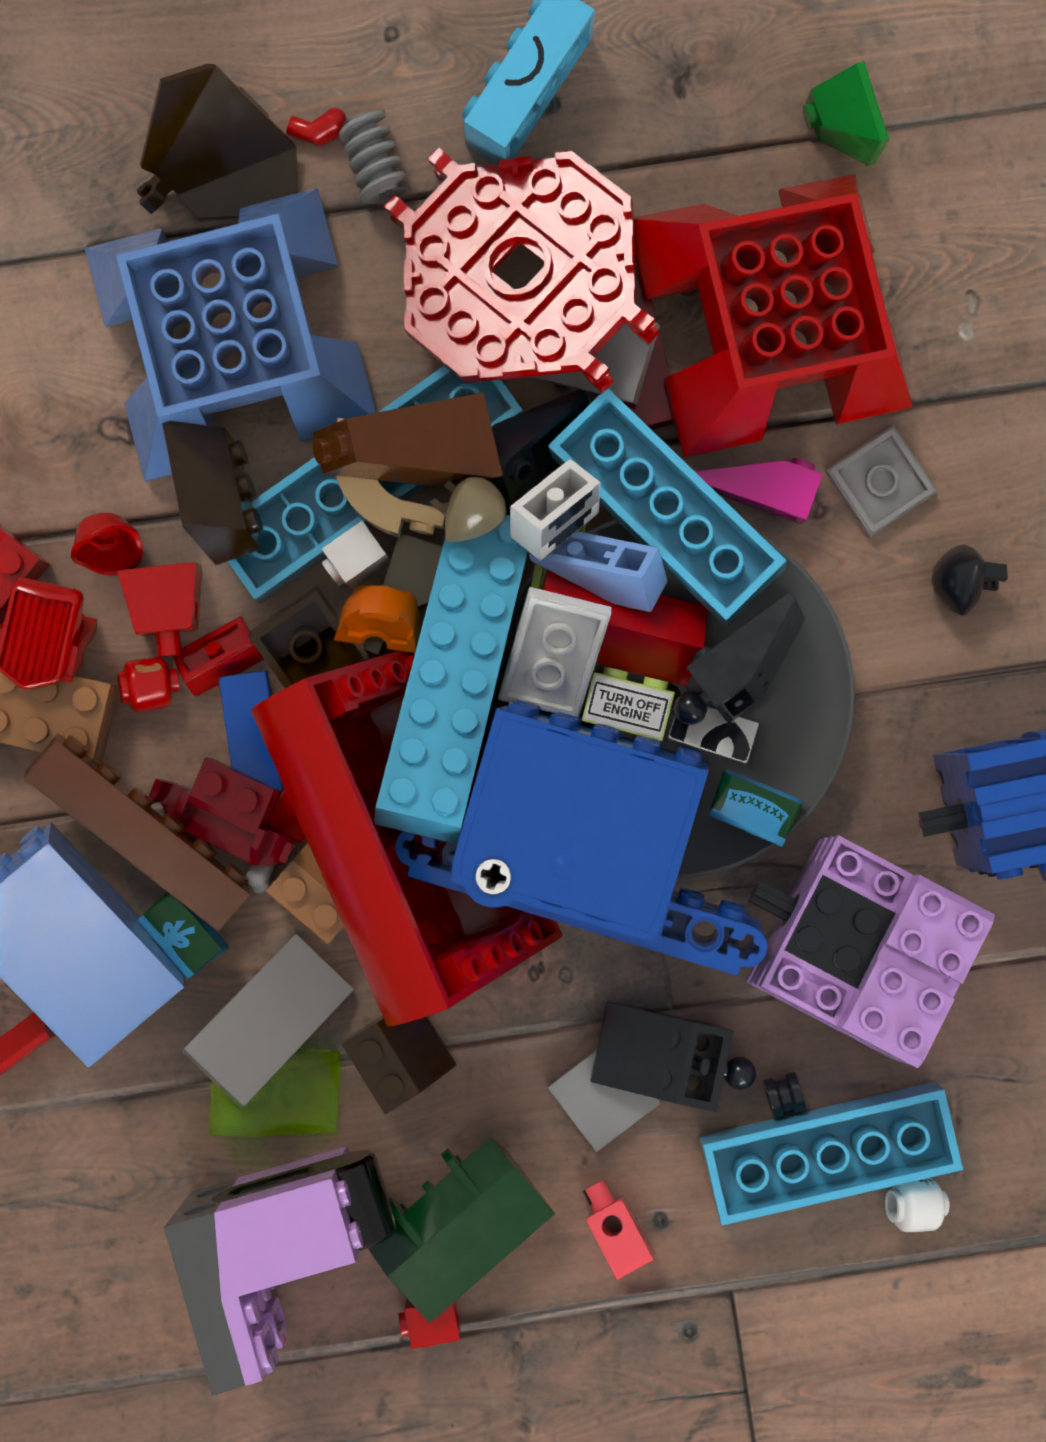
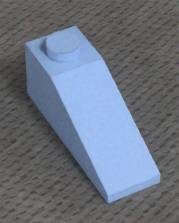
(610, 568)

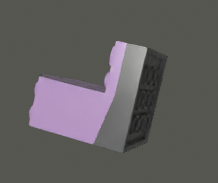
(266, 1231)

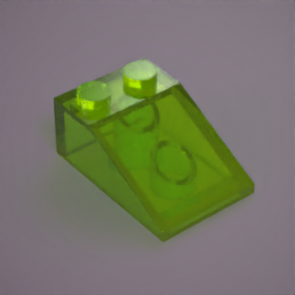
(293, 1102)

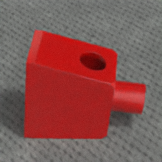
(163, 602)

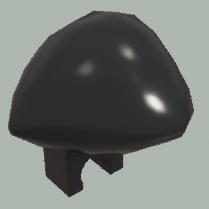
(962, 577)

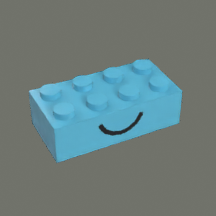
(527, 77)

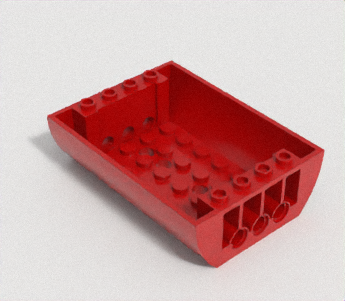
(412, 938)

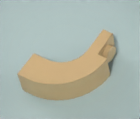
(386, 511)

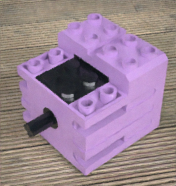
(868, 948)

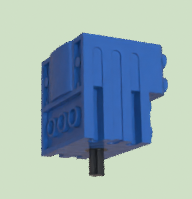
(994, 805)

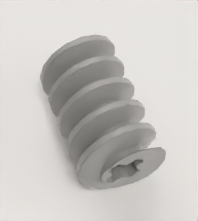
(370, 157)

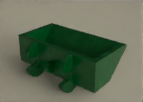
(460, 1228)

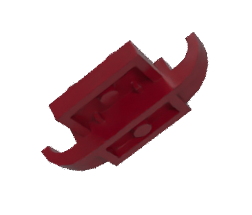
(227, 813)

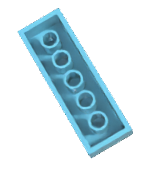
(670, 508)
(830, 1153)

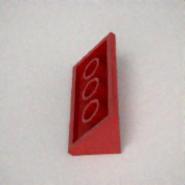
(641, 641)

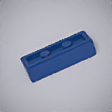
(244, 739)

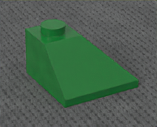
(848, 115)

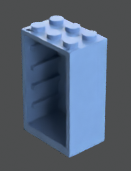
(77, 947)

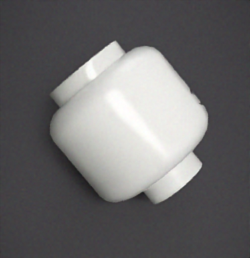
(917, 1205)

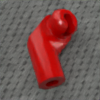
(320, 130)

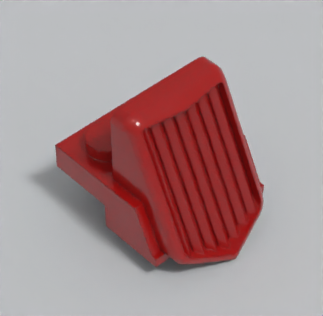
(43, 634)

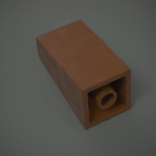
(413, 444)

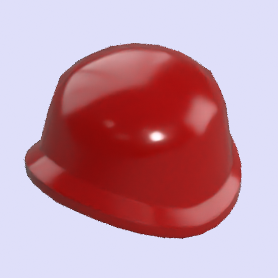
(106, 544)

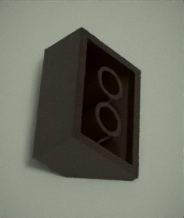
(213, 490)

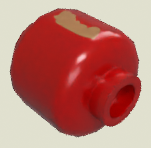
(147, 684)

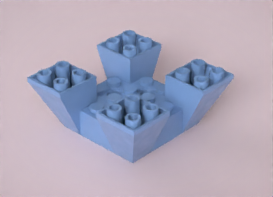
(258, 263)

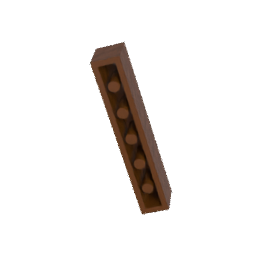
(137, 831)

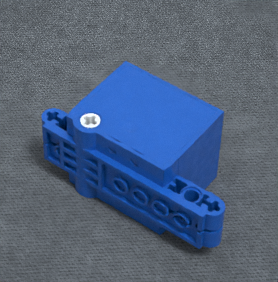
(588, 837)

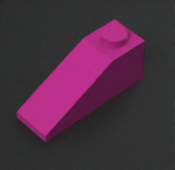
(773, 487)

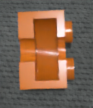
(381, 614)

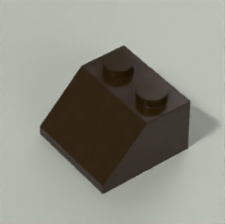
(301, 640)
(398, 1059)

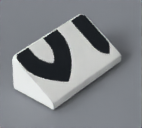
(717, 736)

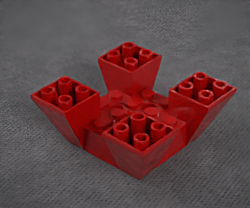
(733, 258)

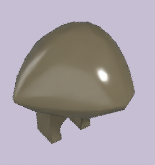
(472, 509)

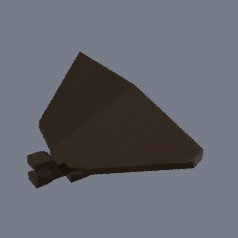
(213, 147)

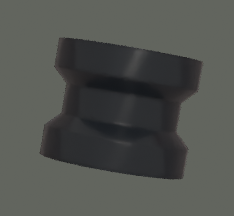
(784, 1095)

